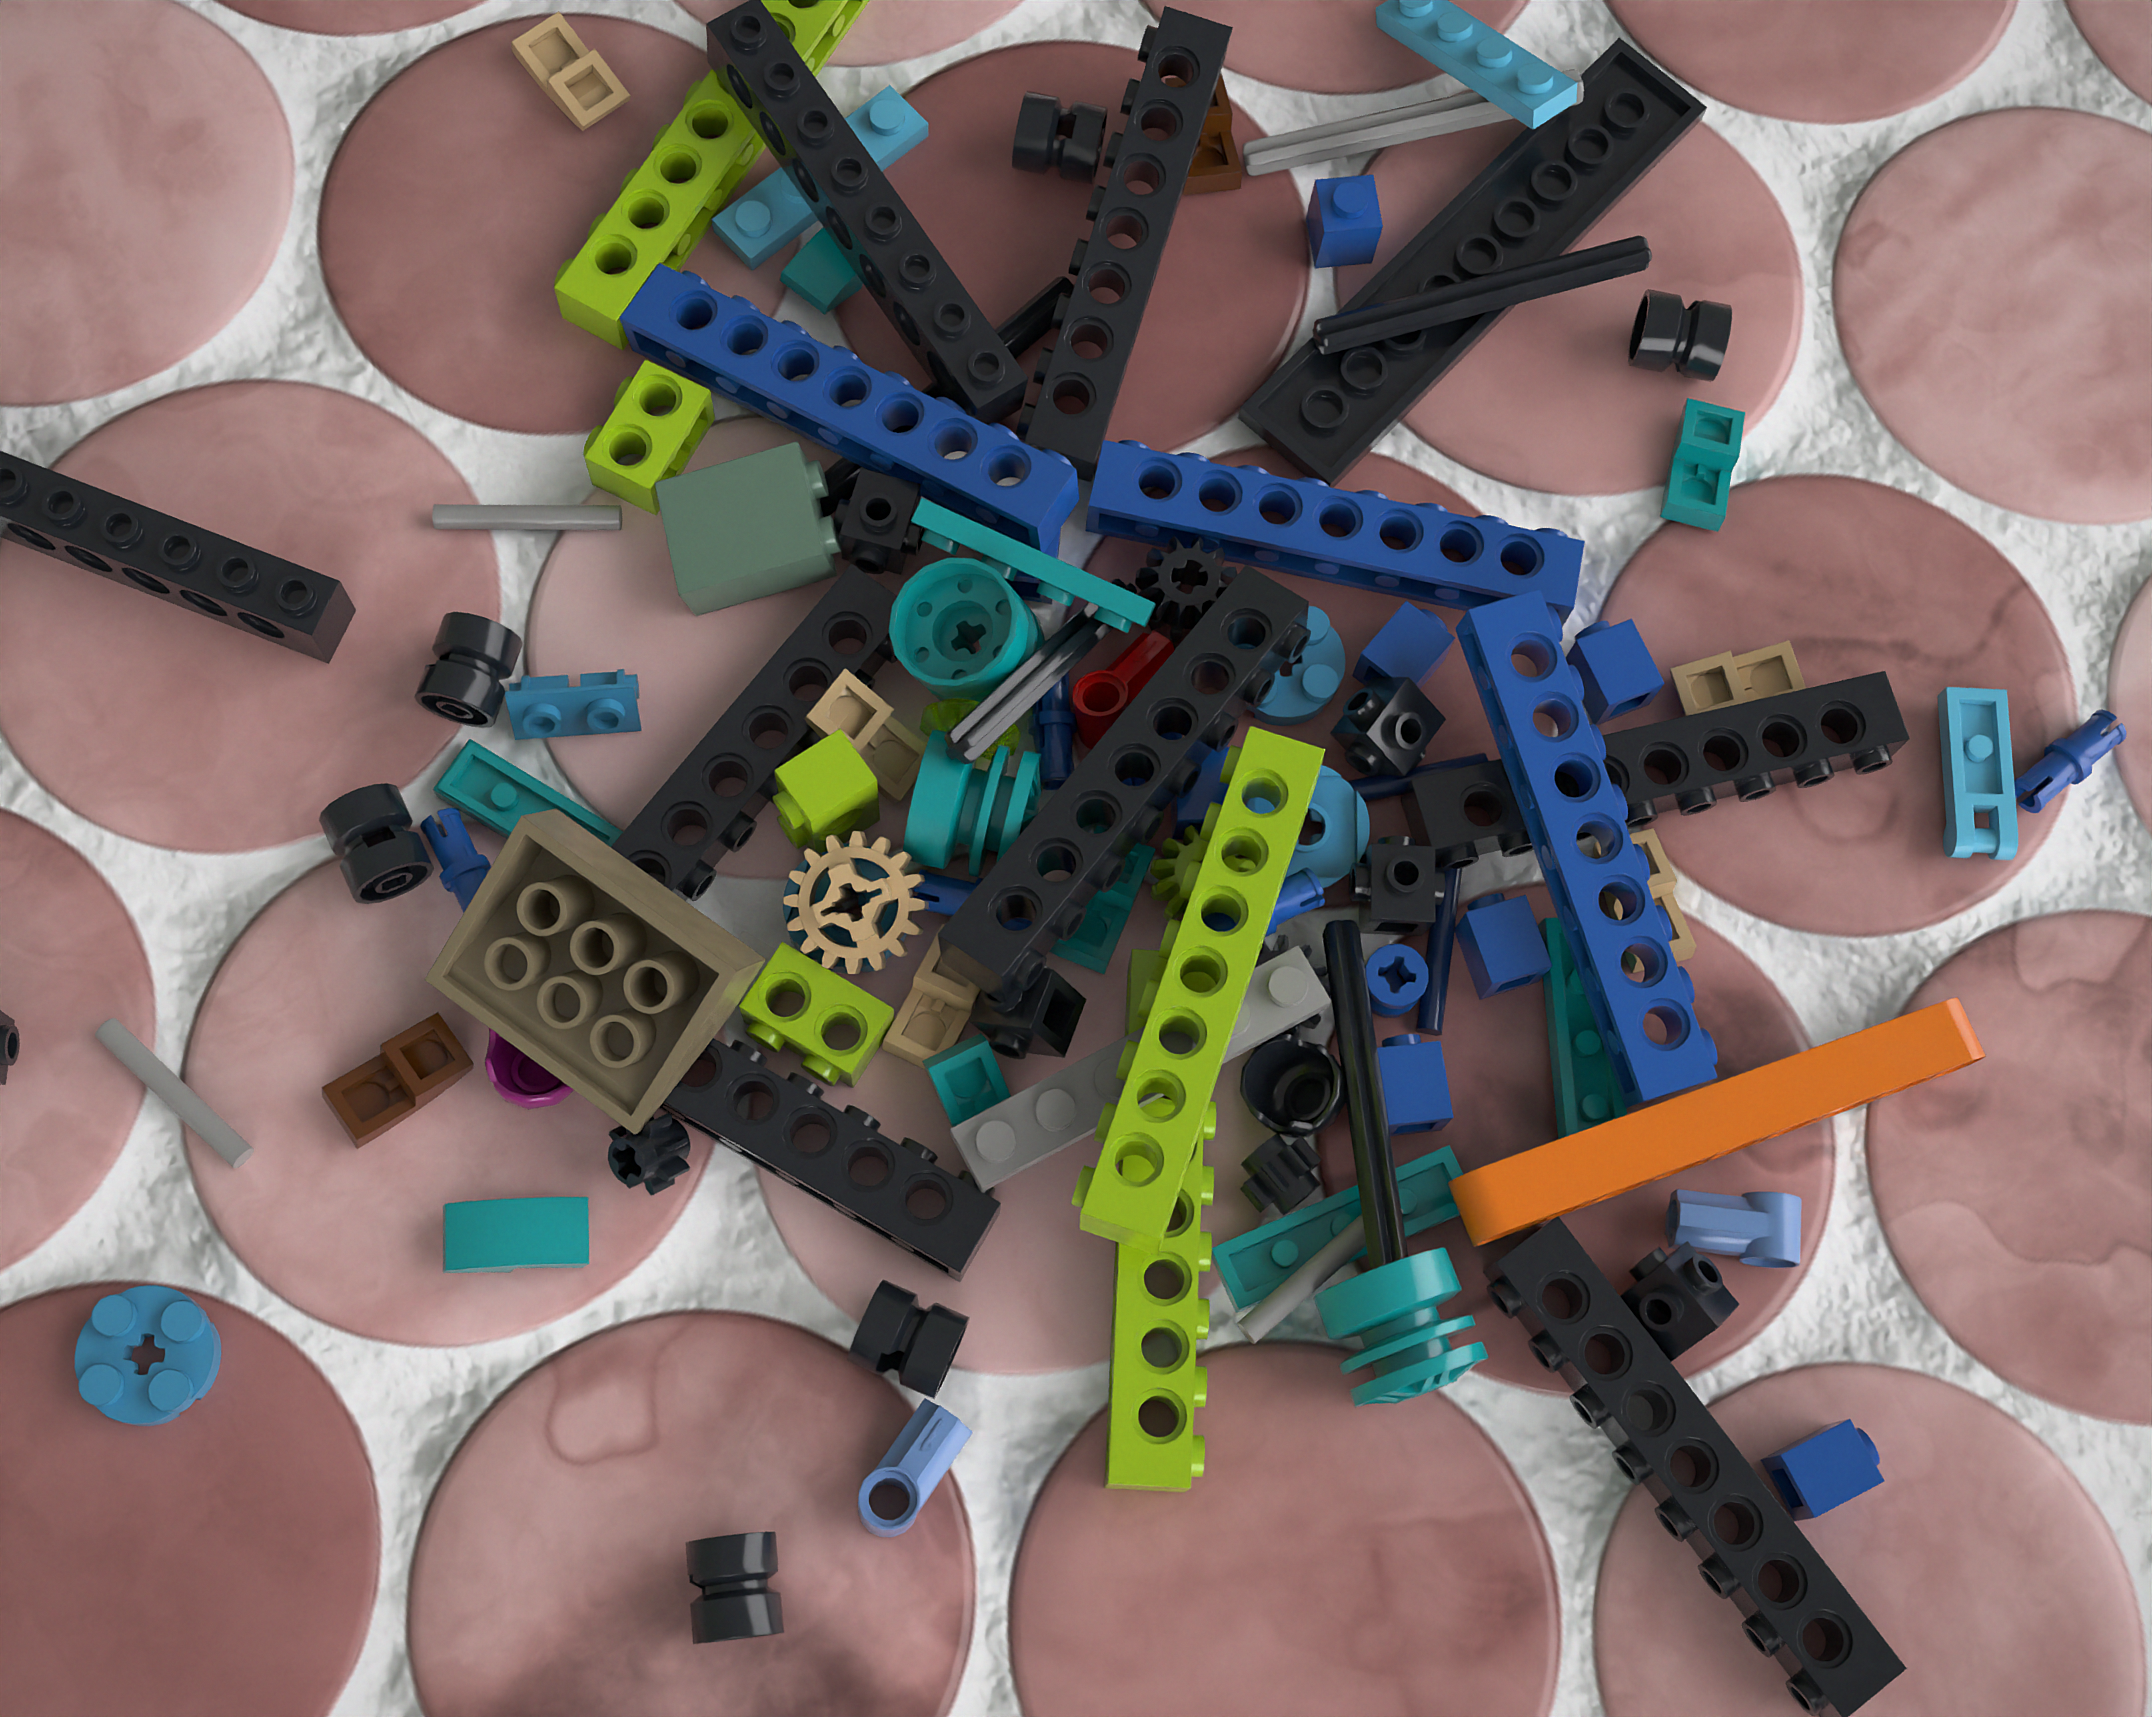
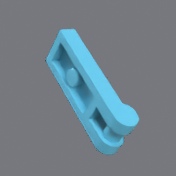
(1977, 772)

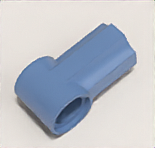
(1755, 1227)
(914, 1465)

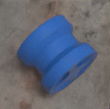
(1387, 992)

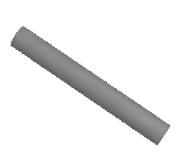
(527, 517)
(174, 1092)
(1304, 1281)

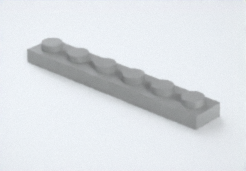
(1071, 1101)

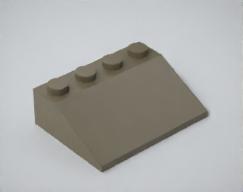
(592, 967)

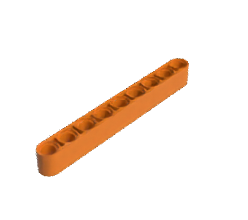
(1714, 1121)

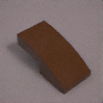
(1216, 157)
(398, 1081)

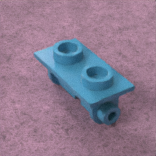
(553, 709)

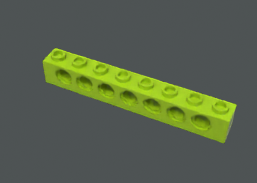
(684, 209)
(1140, 1211)
(1133, 1456)

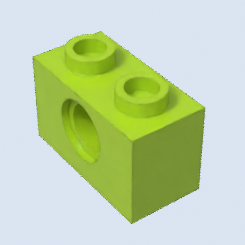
(826, 794)

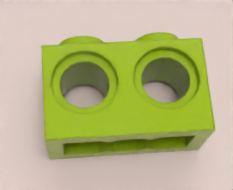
(663, 440)
(827, 1003)

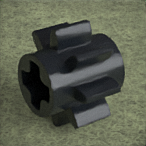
(651, 1155)
(1280, 1174)

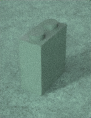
(748, 528)

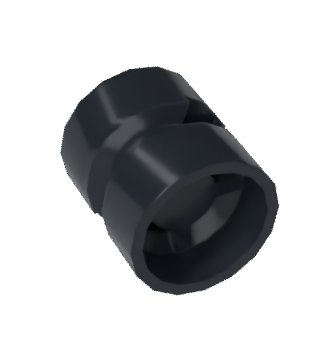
(1038, 134)
(1688, 337)
(471, 662)
(374, 839)
(908, 1339)
(734, 1587)

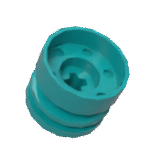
(949, 610)
(969, 805)
(1400, 1327)

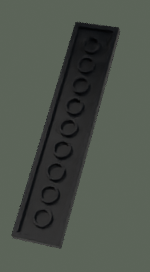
(1516, 212)

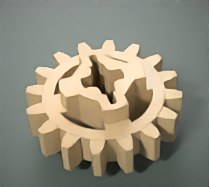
(845, 874)

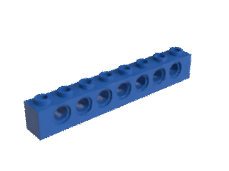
(674, 303)
(1305, 550)
(1574, 880)

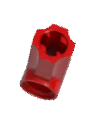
(1117, 686)

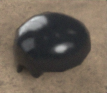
(1293, 1086)

